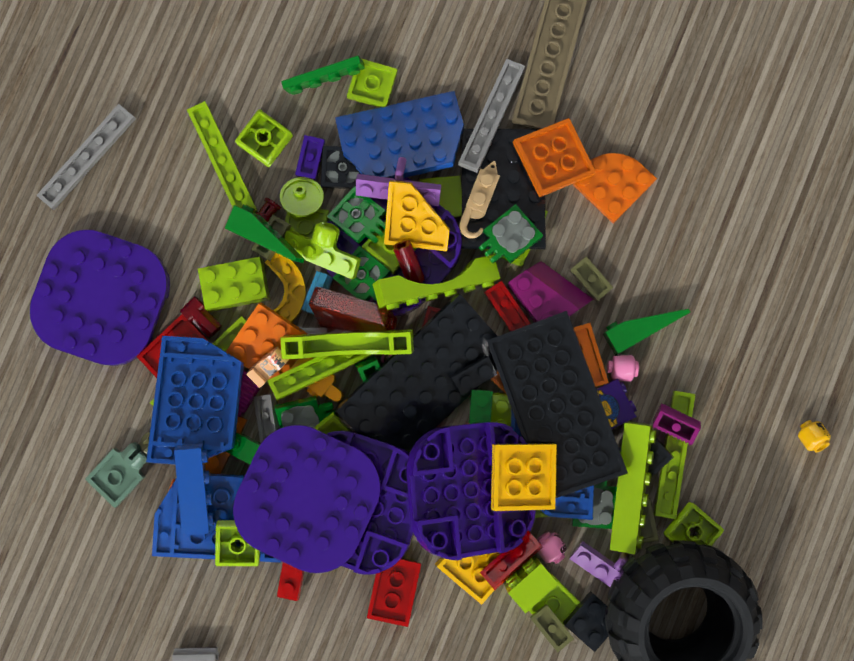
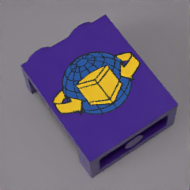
(616, 403)

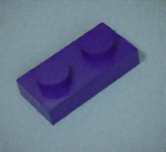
(310, 157)

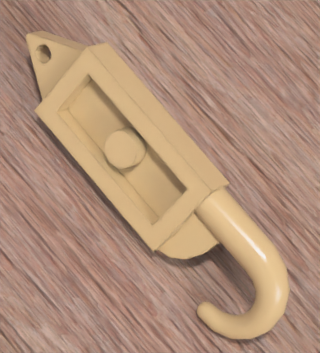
(479, 198)

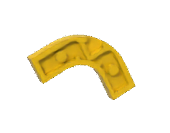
(293, 286)

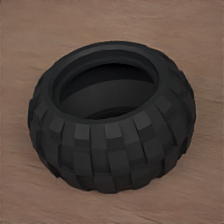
(731, 613)

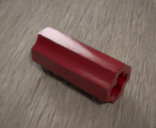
(408, 261)

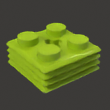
(264, 125)
(692, 516)
(227, 552)

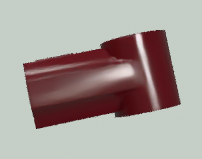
(196, 314)

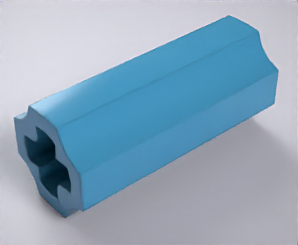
(320, 280)

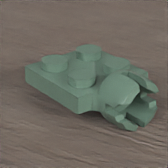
(118, 473)

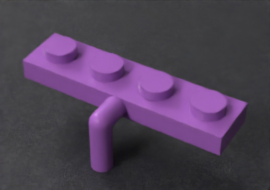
(378, 186)
(598, 564)

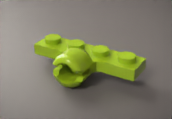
(323, 250)

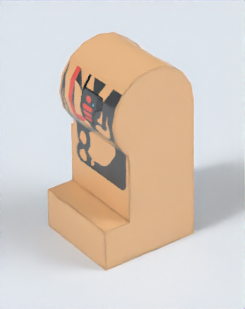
(266, 367)

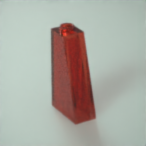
(349, 313)

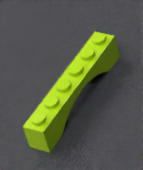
(398, 290)
(347, 343)

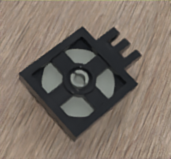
(337, 170)

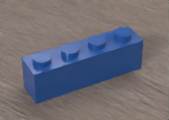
(192, 489)

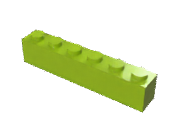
(631, 488)

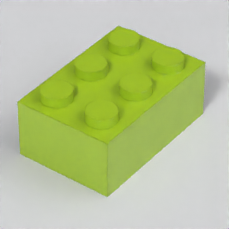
(234, 284)
(530, 584)

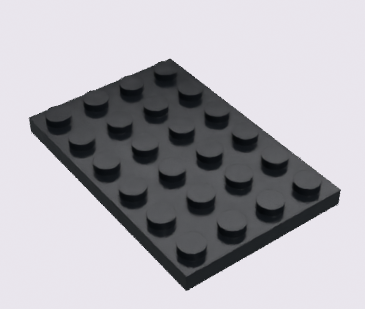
(512, 188)

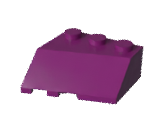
(546, 293)

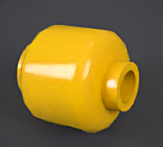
(814, 436)

